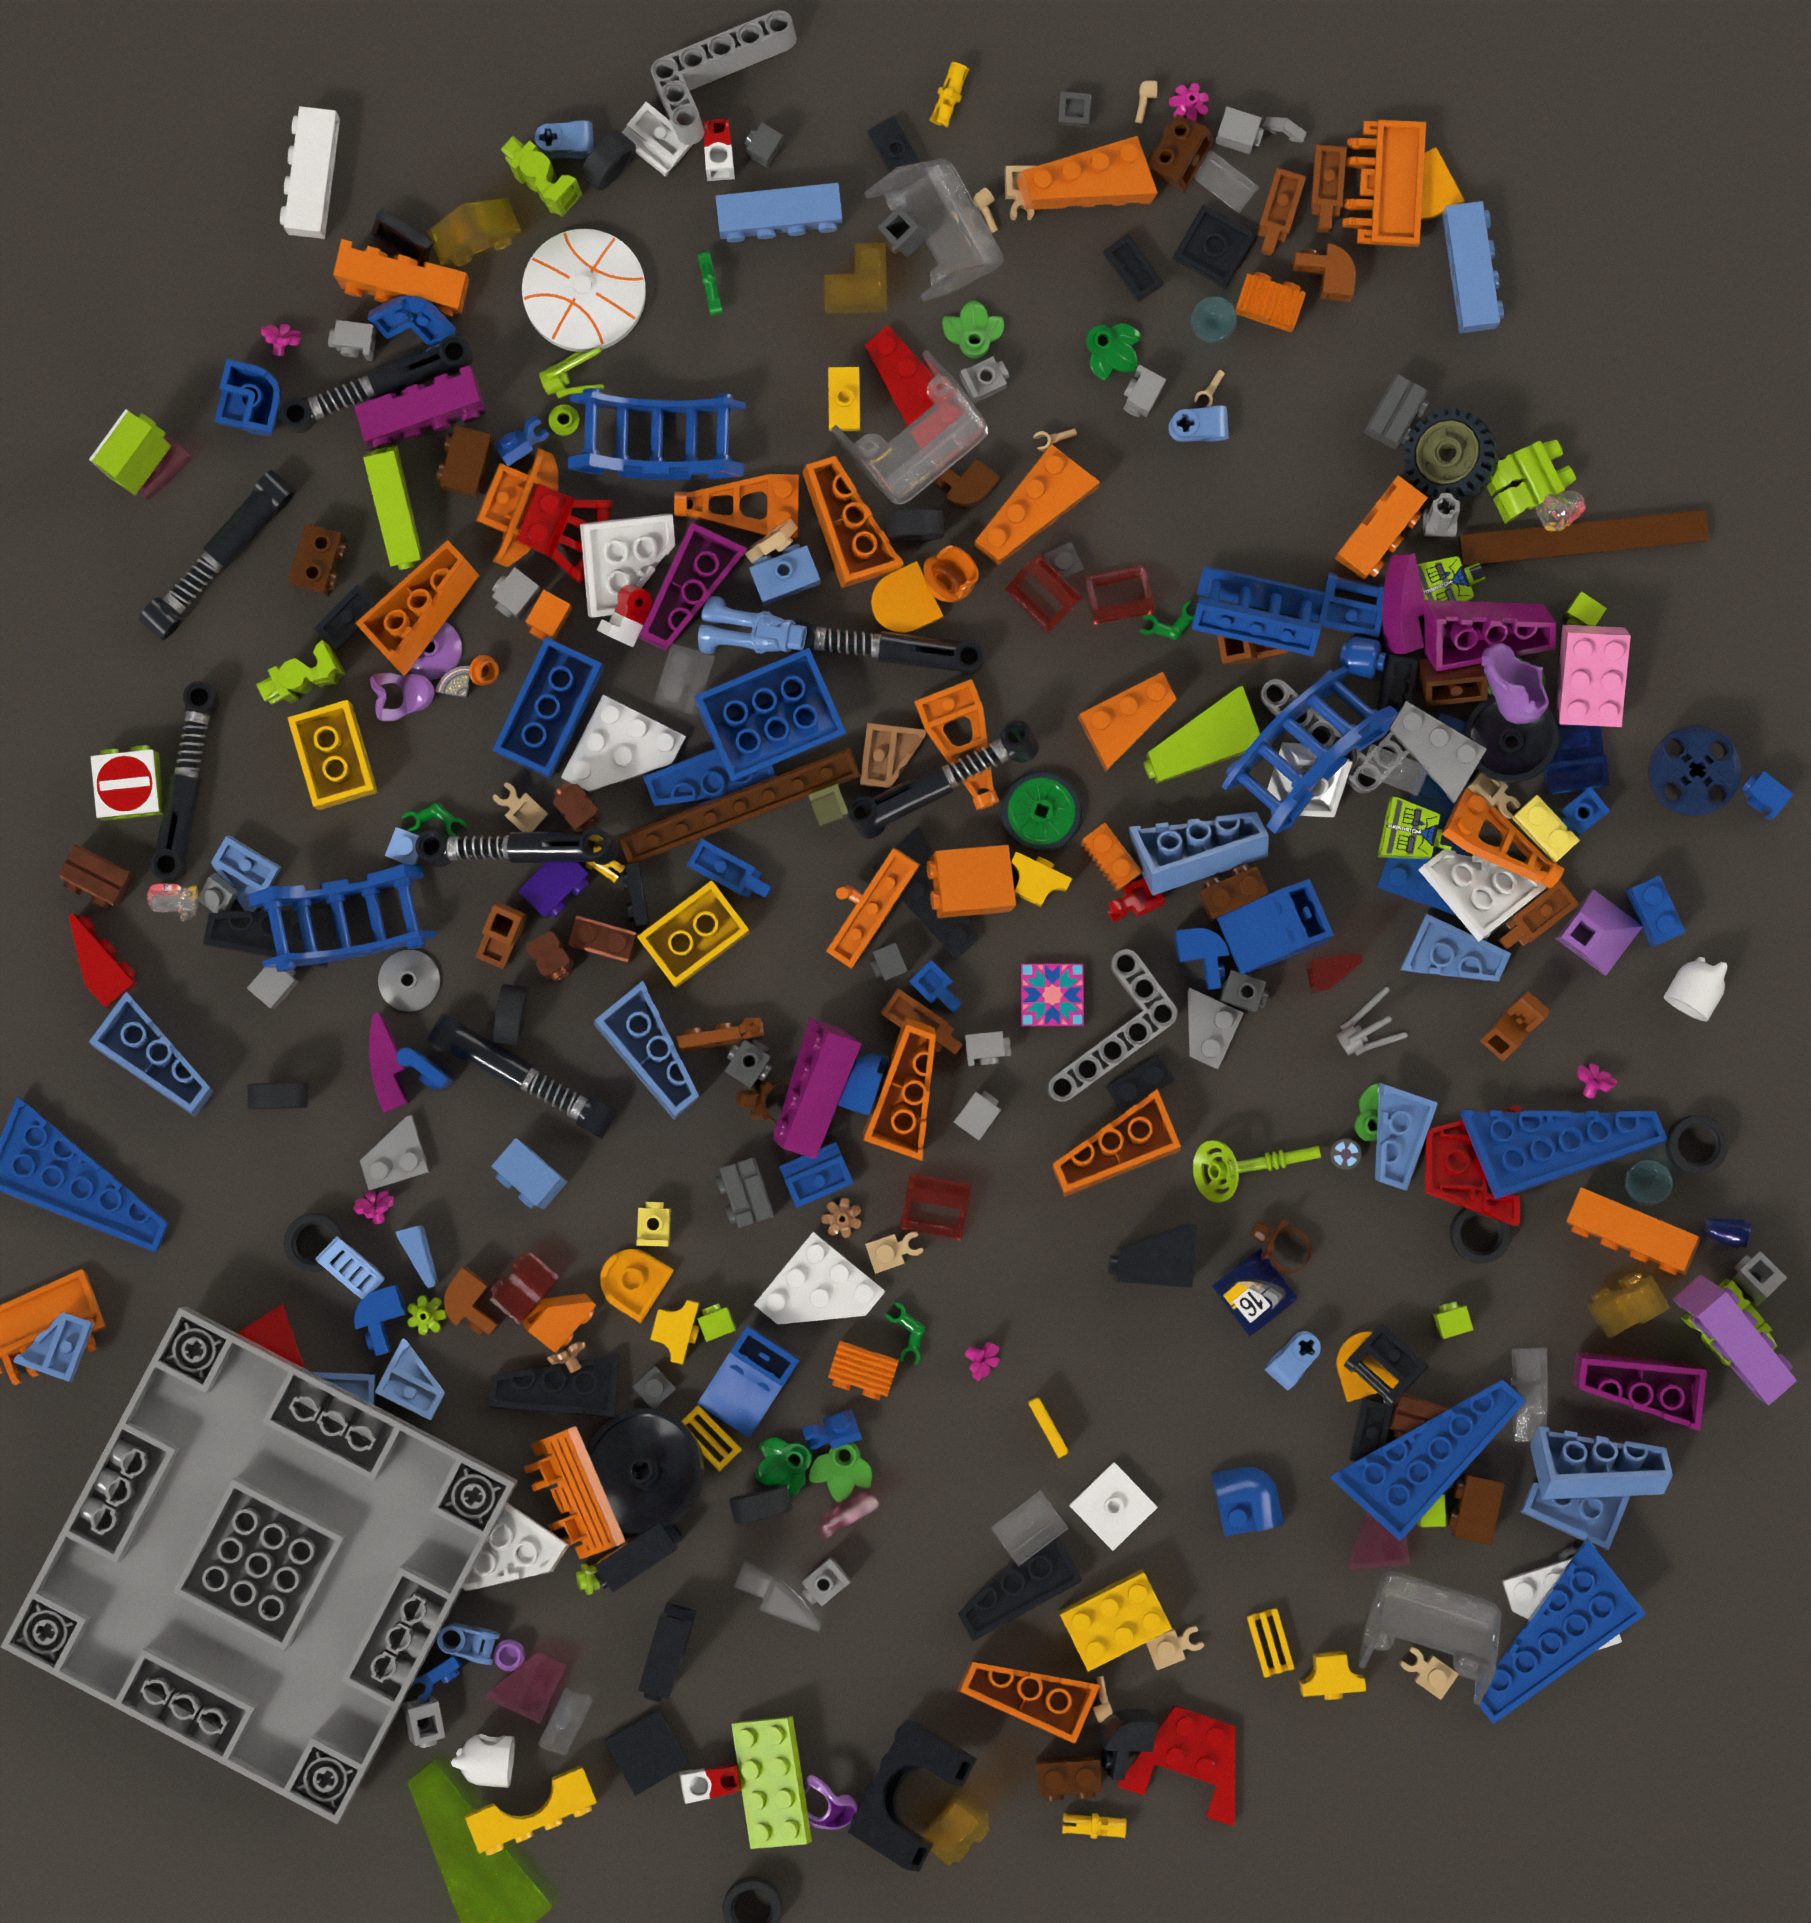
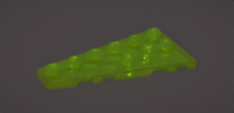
(479, 1885)

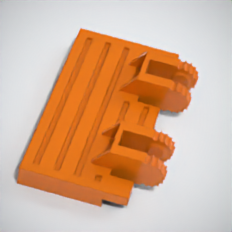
(1392, 180)
(34, 1312)
(577, 1492)

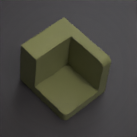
(828, 805)

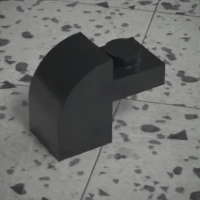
(1122, 1733)

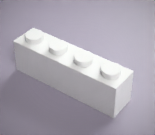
(311, 172)

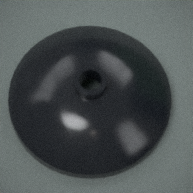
(1534, 748)

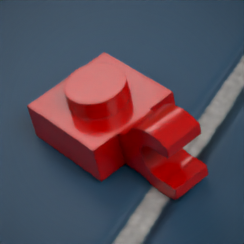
(1136, 898)

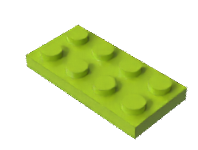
(771, 1782)

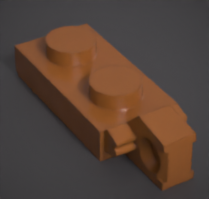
(1327, 184)
(1280, 208)
(1539, 916)
(904, 1006)
(722, 1035)

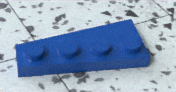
(696, 780)

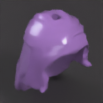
(1514, 684)

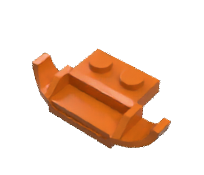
(509, 499)

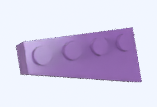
(1736, 1338)

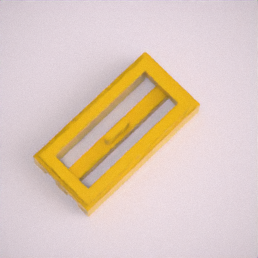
(709, 1420)
(1048, 1426)
(1277, 1669)

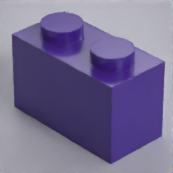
(553, 886)

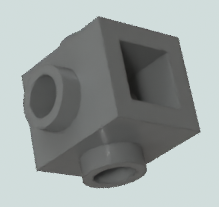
(745, 1074)

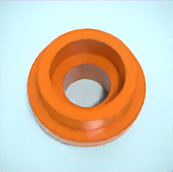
(489, 673)

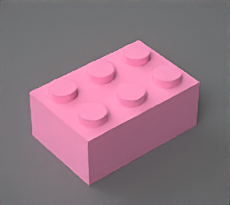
(1592, 675)

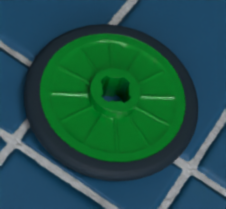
(1034, 831)

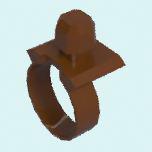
(756, 1099)
(1263, 1233)

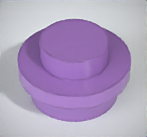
(509, 1655)

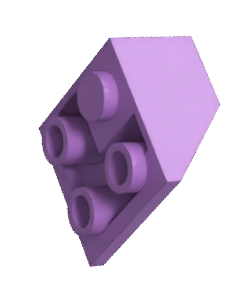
(1599, 932)

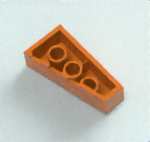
(1095, 177)
(389, 278)
(1041, 498)
(851, 533)
(418, 606)
(904, 1092)
(1121, 1146)
(1633, 1231)
(1038, 1699)

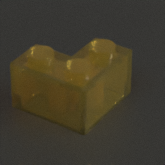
(473, 230)
(863, 290)
(1630, 1303)
(956, 1827)

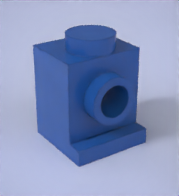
(1765, 794)
(1594, 806)

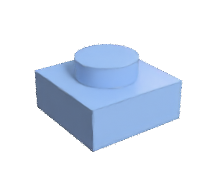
(403, 847)

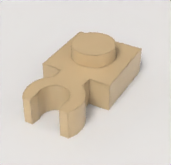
(1012, 191)
(776, 539)
(1493, 794)
(523, 812)
(888, 1253)
(1169, 1648)
(1432, 1675)

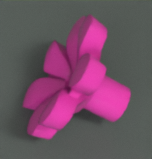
(1186, 106)
(280, 337)
(1595, 1080)
(374, 1205)
(982, 1360)

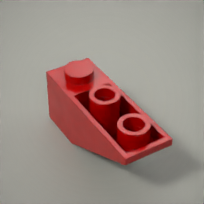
(99, 966)

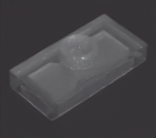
(1225, 182)
(1394, 770)
(565, 1721)

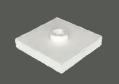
(1113, 1506)

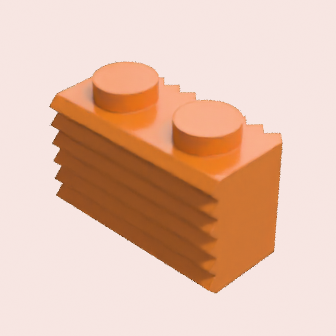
(1270, 301)
(1111, 857)
(862, 1369)

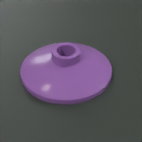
(444, 657)

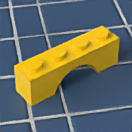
(568, 1795)

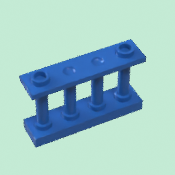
(1255, 625)

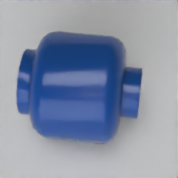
(1362, 657)

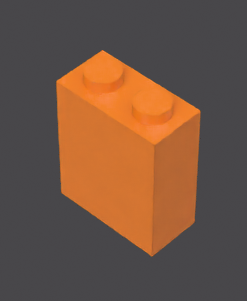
(971, 881)

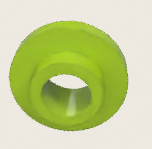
(570, 427)
(587, 1579)

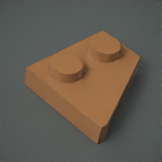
(887, 753)

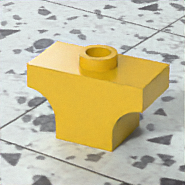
(844, 398)
(1037, 878)
(677, 1330)
(1331, 1677)

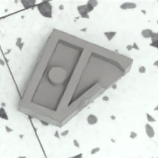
(1210, 1028)
(395, 1157)

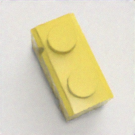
(1544, 829)

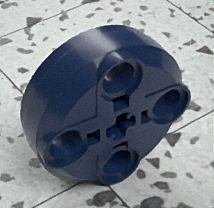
(1695, 752)

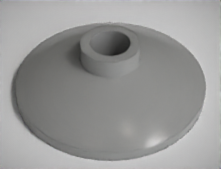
(425, 980)

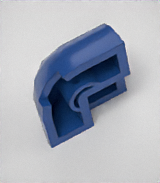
(248, 399)
(863, 1083)
(1246, 1500)

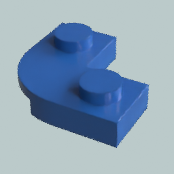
(413, 313)

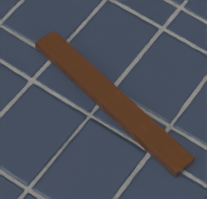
(1584, 538)
(738, 805)

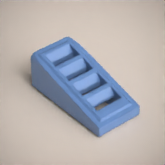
(417, 1248)

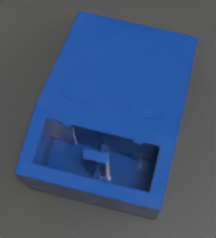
(1276, 927)
(748, 1381)

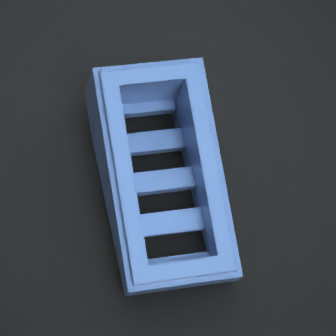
(364, 1281)

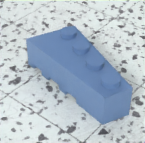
(1197, 849)
(646, 1047)
(144, 1051)
(1597, 1467)

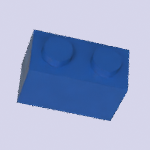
(1655, 911)

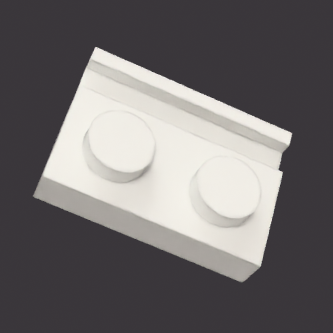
(655, 139)

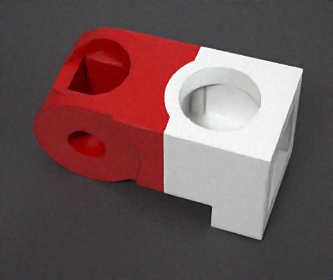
(718, 150)
(628, 615)
(709, 1782)

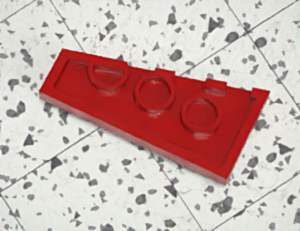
(901, 373)
(275, 1334)

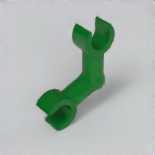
(709, 281)
(1173, 632)
(434, 810)
(916, 1328)

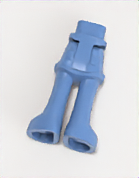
(767, 634)

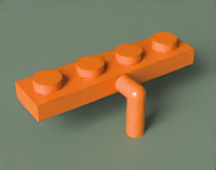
(871, 907)

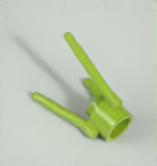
(556, 377)

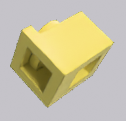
(656, 1237)

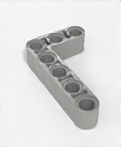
(713, 60)
(1316, 721)
(1120, 1036)

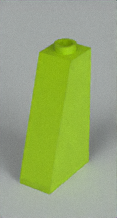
(393, 506)
(1211, 737)

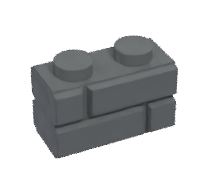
(1396, 411)
(745, 1192)

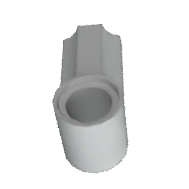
(1441, 517)

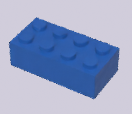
(548, 708)

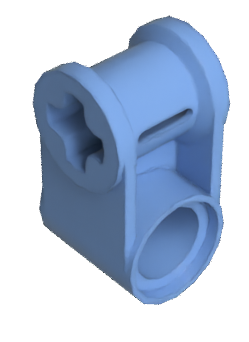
(568, 139)
(1205, 424)
(1288, 1364)
(470, 1642)

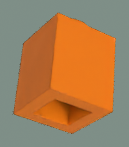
(548, 616)

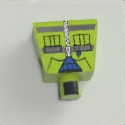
(1448, 579)
(1410, 831)

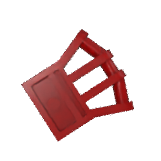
(546, 522)

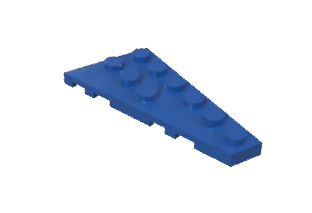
(1403, 875)
(1543, 1146)
(59, 1176)
(1415, 1469)

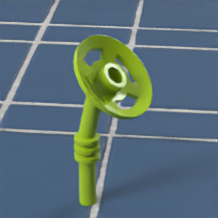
(1226, 1169)

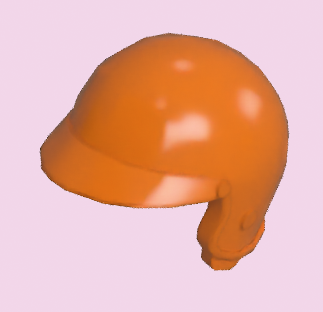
(950, 574)

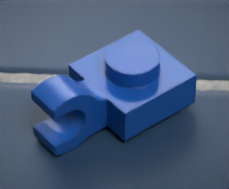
(518, 443)
(933, 984)
(837, 1430)
(445, 1671)

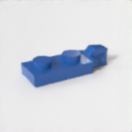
(727, 870)

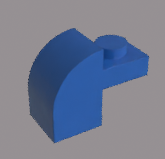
(1203, 945)
(376, 1309)

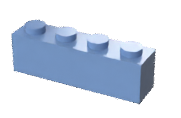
(779, 212)
(1471, 267)

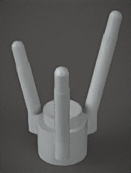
(1353, 1037)

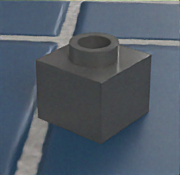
(764, 144)
(888, 963)

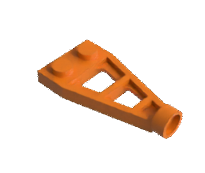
(781, 503)
(951, 705)
(1463, 830)

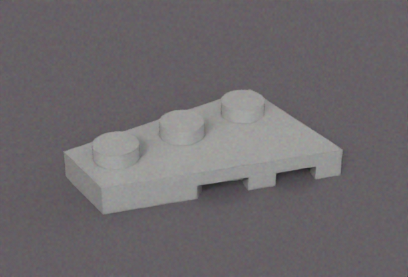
(1438, 746)

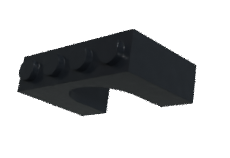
(636, 1555)
(667, 1652)
(878, 1819)

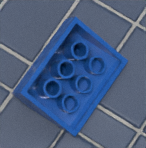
(769, 715)

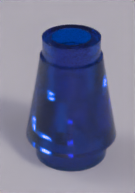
(1728, 1231)

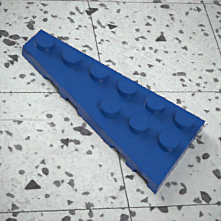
(1571, 1622)

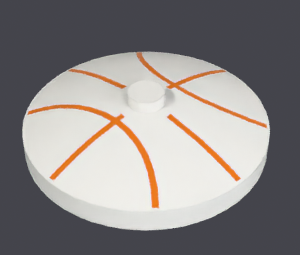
(584, 290)

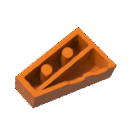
(1382, 529)
(1126, 717)

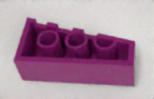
(421, 409)
(691, 579)
(1463, 629)
(815, 1087)
(1647, 1384)

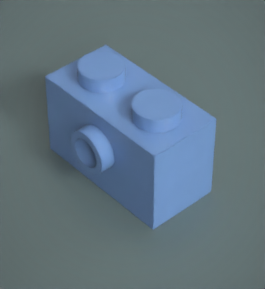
(784, 574)
(528, 1174)

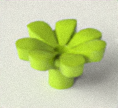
(432, 1313)

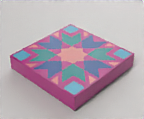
(1052, 995)

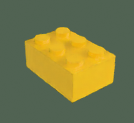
(332, 755)
(693, 934)
(1115, 1620)

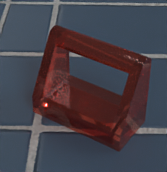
(1053, 584)
(1122, 610)
(1328, 971)
(936, 1192)

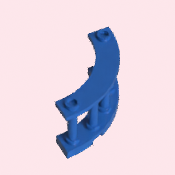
(655, 467)
(1328, 759)
(334, 894)

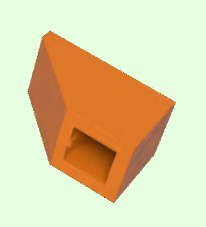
(557, 1318)

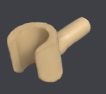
(1147, 90)
(982, 200)
(1209, 391)
(1053, 438)
(1104, 1709)

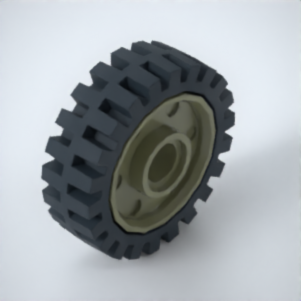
(1435, 439)

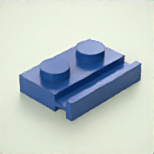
(815, 1178)

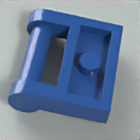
(1348, 614)
(431, 1073)

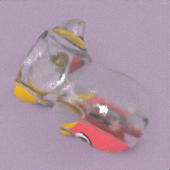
(1560, 511)
(170, 897)

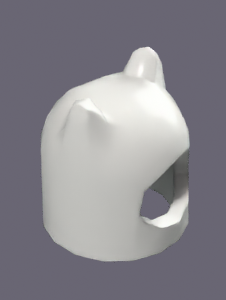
(1697, 988)
(487, 1760)

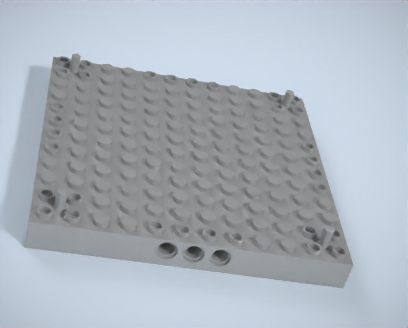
(259, 1564)

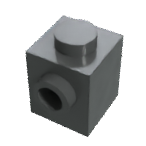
(902, 232)
(1244, 992)

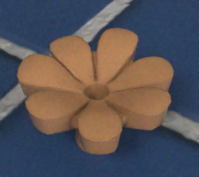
(836, 1212)
(569, 1356)

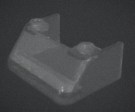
(946, 211)
(926, 445)
(1437, 1620)

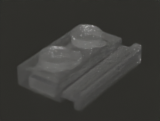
(683, 678)
(1029, 1528)

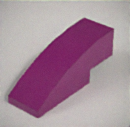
(1402, 605)
(385, 1066)

